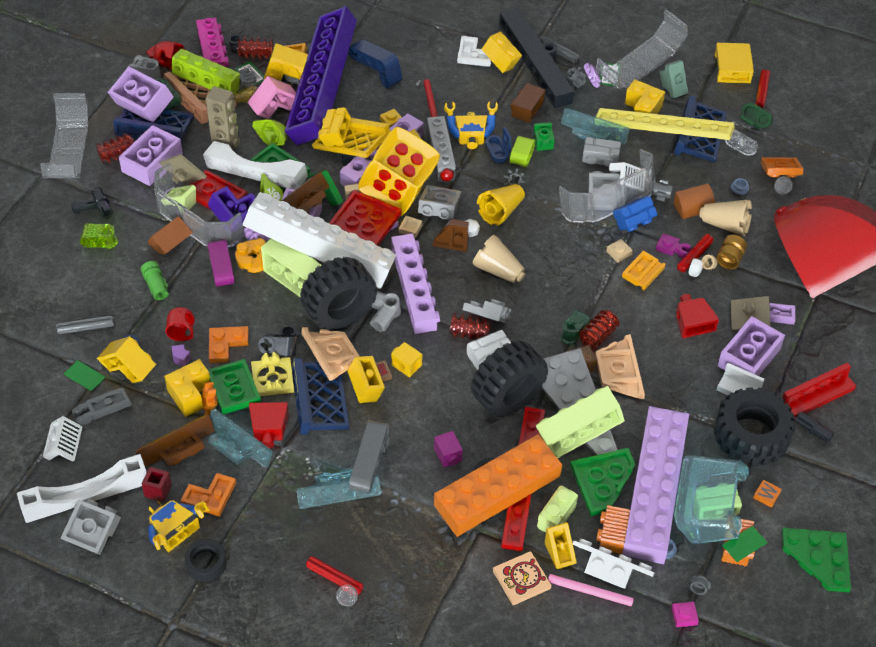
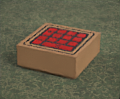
(384, 371)

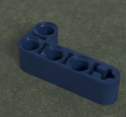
(378, 59)

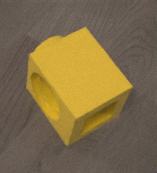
(406, 359)

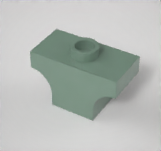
(674, 79)

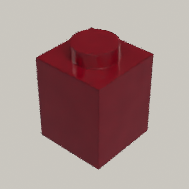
(156, 484)

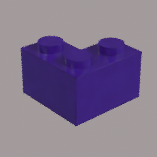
(226, 205)

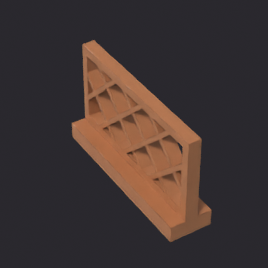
(189, 98)

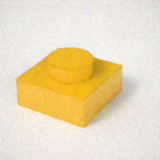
(390, 117)

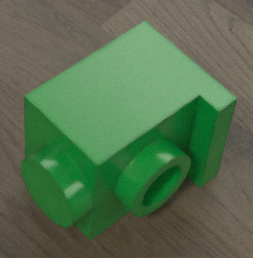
(544, 136)

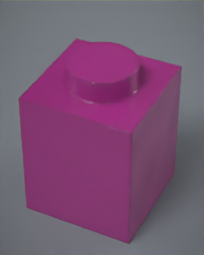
(448, 449)

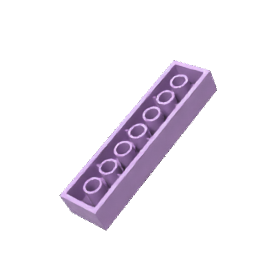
(656, 485)

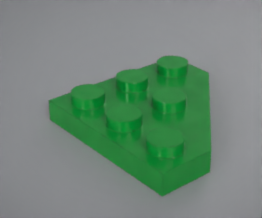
(602, 478)
(820, 555)

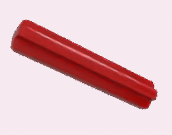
(762, 88)
(695, 253)
(332, 574)

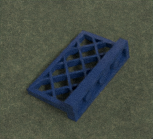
(137, 127)
(684, 140)
(303, 400)

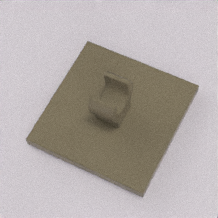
(183, 170)
(745, 308)

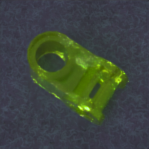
(96, 236)

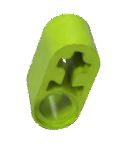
(522, 151)

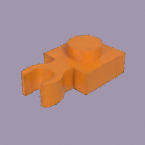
(209, 398)

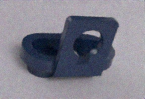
(498, 147)

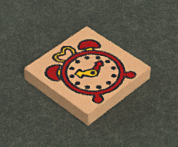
(521, 578)

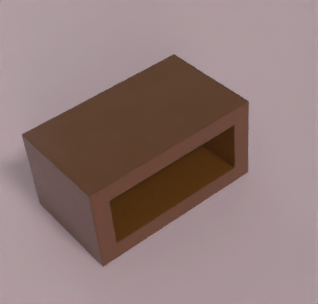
(528, 102)

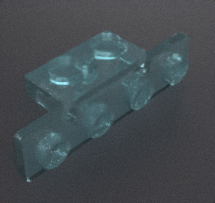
(593, 127)
(236, 442)
(332, 489)

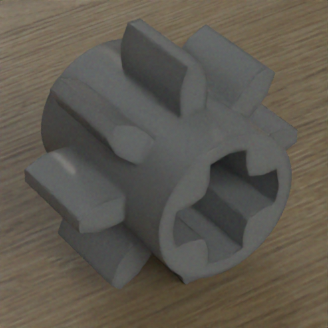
(576, 77)
(247, 78)
(518, 179)
(662, 190)

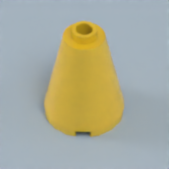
(499, 203)

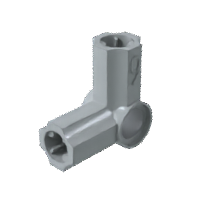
(388, 309)

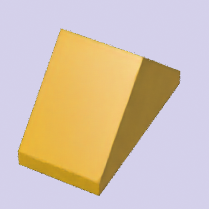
(560, 545)

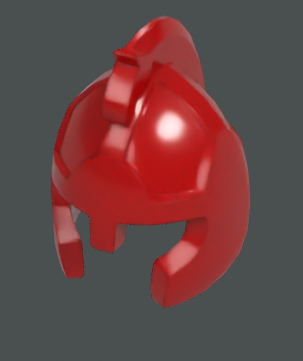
(164, 52)

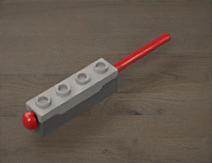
(439, 139)

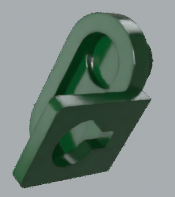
(756, 116)

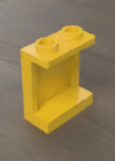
(734, 62)

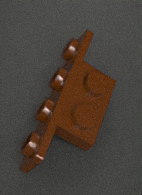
(308, 194)
(177, 444)

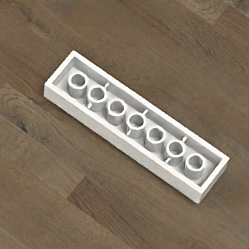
(314, 236)

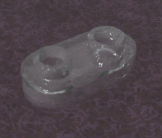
(742, 143)

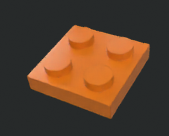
(781, 166)

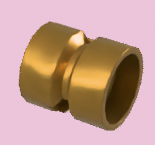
(731, 252)

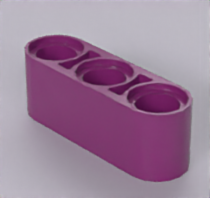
(220, 263)

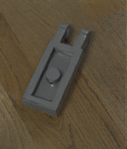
(101, 406)

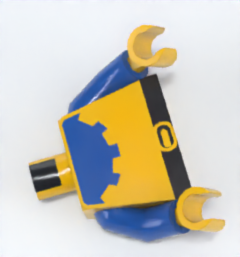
(471, 127)
(173, 522)

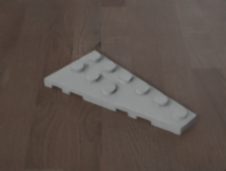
(567, 383)

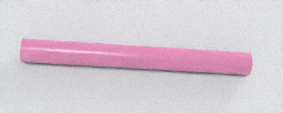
(590, 590)

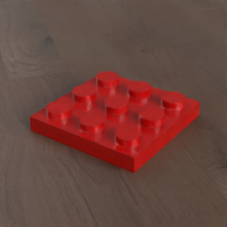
(366, 217)

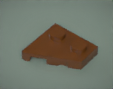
(453, 236)

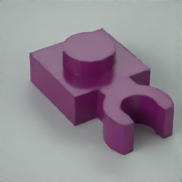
(670, 245)

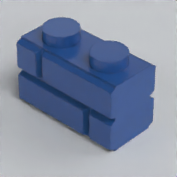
(635, 213)

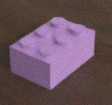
(140, 94)
(147, 151)
(752, 347)

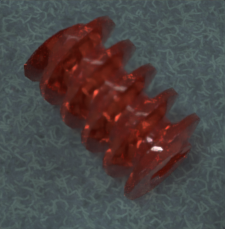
(254, 48)
(114, 147)
(469, 327)
(599, 329)

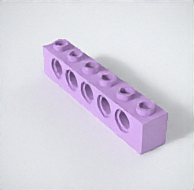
(354, 170)
(414, 283)

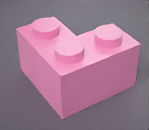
(270, 96)

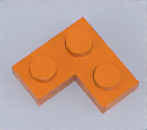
(224, 337)
(214, 497)

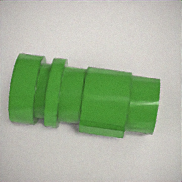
(154, 279)

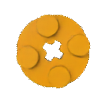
(244, 257)

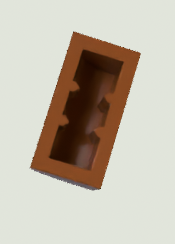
(689, 201)
(169, 236)

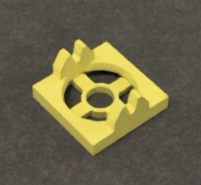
(276, 387)

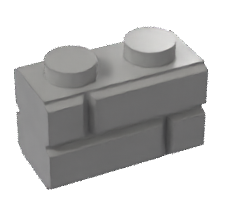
(601, 151)

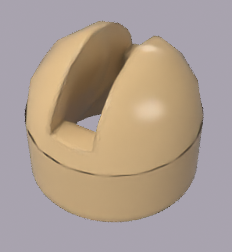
(707, 264)

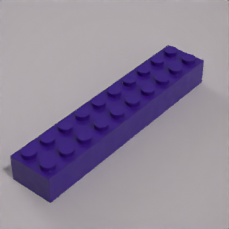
(321, 75)

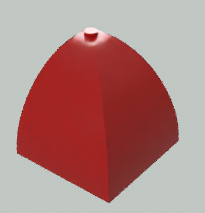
(827, 239)

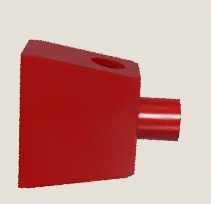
(695, 317)
(269, 421)

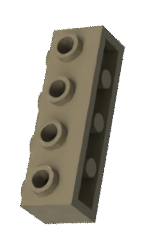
(222, 117)

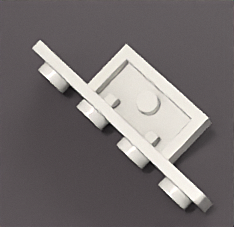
(609, 567)

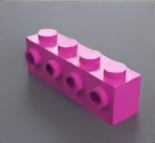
(212, 41)

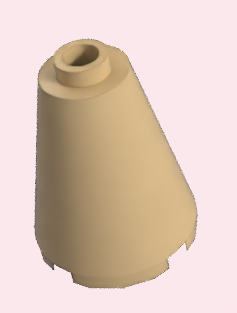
(728, 215)
(499, 261)

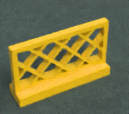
(366, 131)

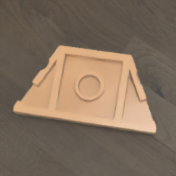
(331, 350)
(619, 368)

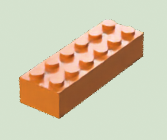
(497, 485)

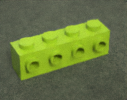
(204, 71)

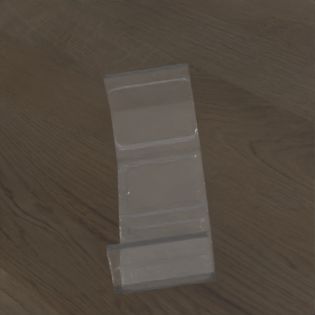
(648, 55)
(69, 136)
(602, 202)
(202, 231)

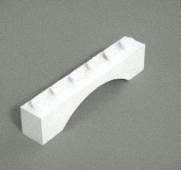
(285, 173)
(46, 501)

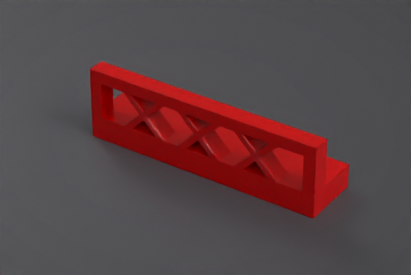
(820, 390)

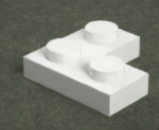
(470, 54)

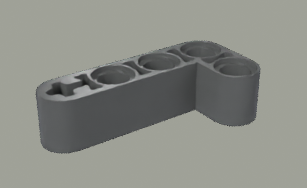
(373, 445)

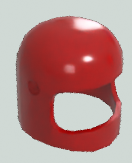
(178, 322)

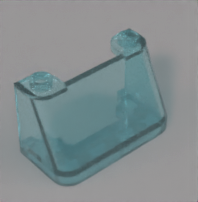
(708, 497)

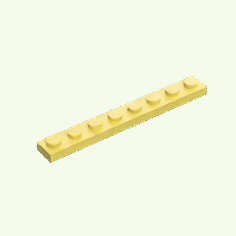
(668, 124)

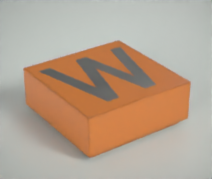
(767, 493)

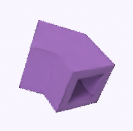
(180, 355)

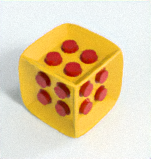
(399, 169)

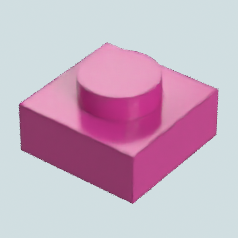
(685, 614)

